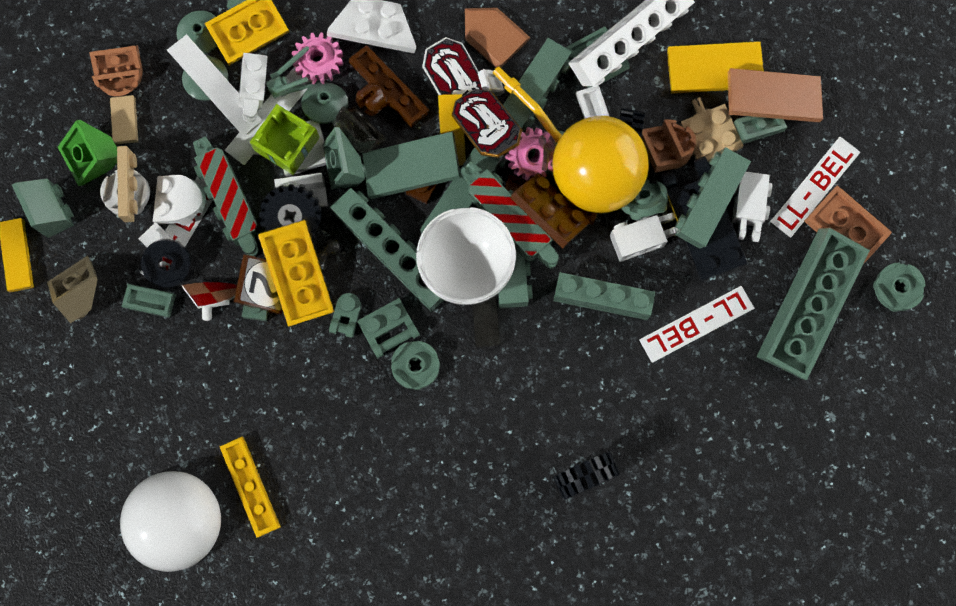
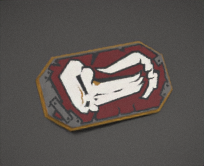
(486, 123)

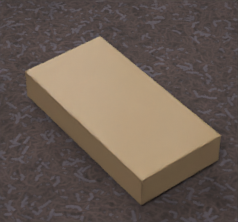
(124, 119)

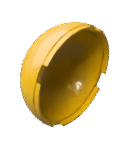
(600, 164)

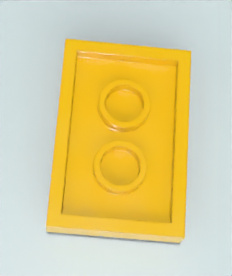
(246, 28)

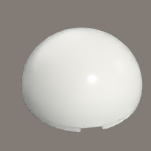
(466, 256)
(170, 521)

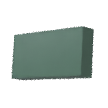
(148, 300)

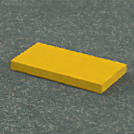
(707, 66)
(296, 272)

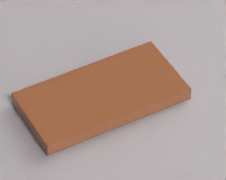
(775, 95)

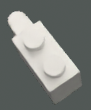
(252, 85)
(751, 203)
(641, 236)

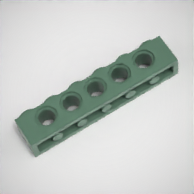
(345, 210)

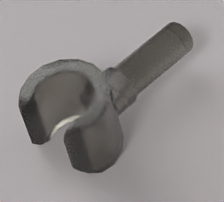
(547, 148)

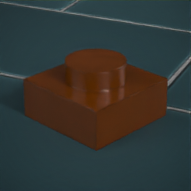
(422, 194)

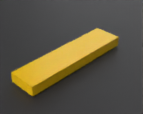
(250, 487)

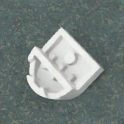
(177, 200)

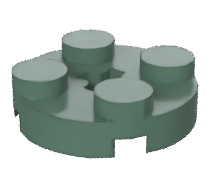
(654, 202)
(913, 290)
(413, 351)

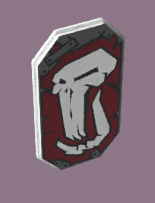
(450, 68)

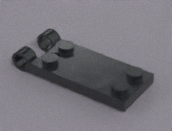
(723, 249)

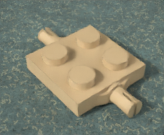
(712, 130)

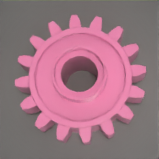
(322, 69)
(519, 155)

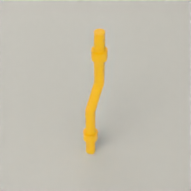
(513, 87)

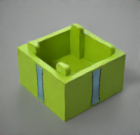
(285, 139)

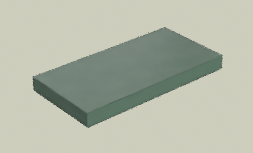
(411, 165)

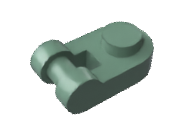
(348, 307)

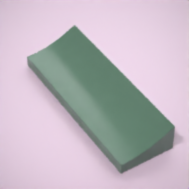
(813, 303)

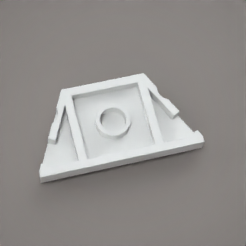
(374, 24)

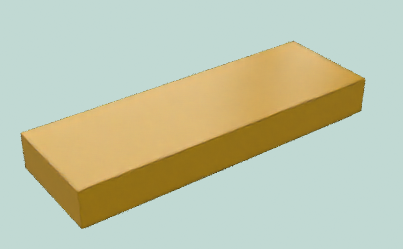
(448, 124)
(15, 255)

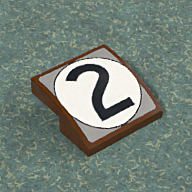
(256, 286)

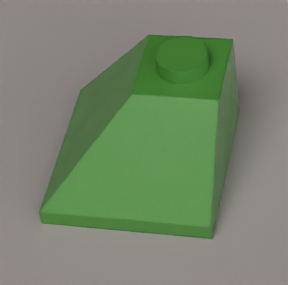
(87, 152)

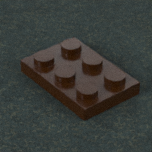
(550, 210)

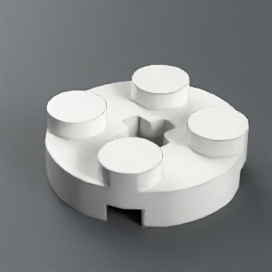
(109, 192)

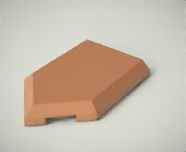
(493, 34)

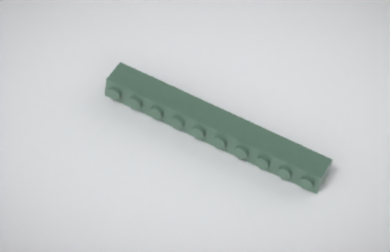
(537, 82)

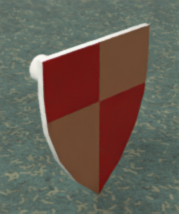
(209, 295)

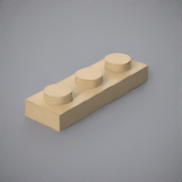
(126, 184)

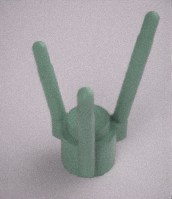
(280, 86)

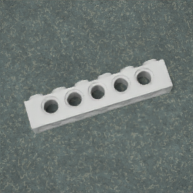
(585, 63)

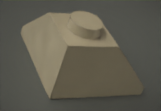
(74, 290)

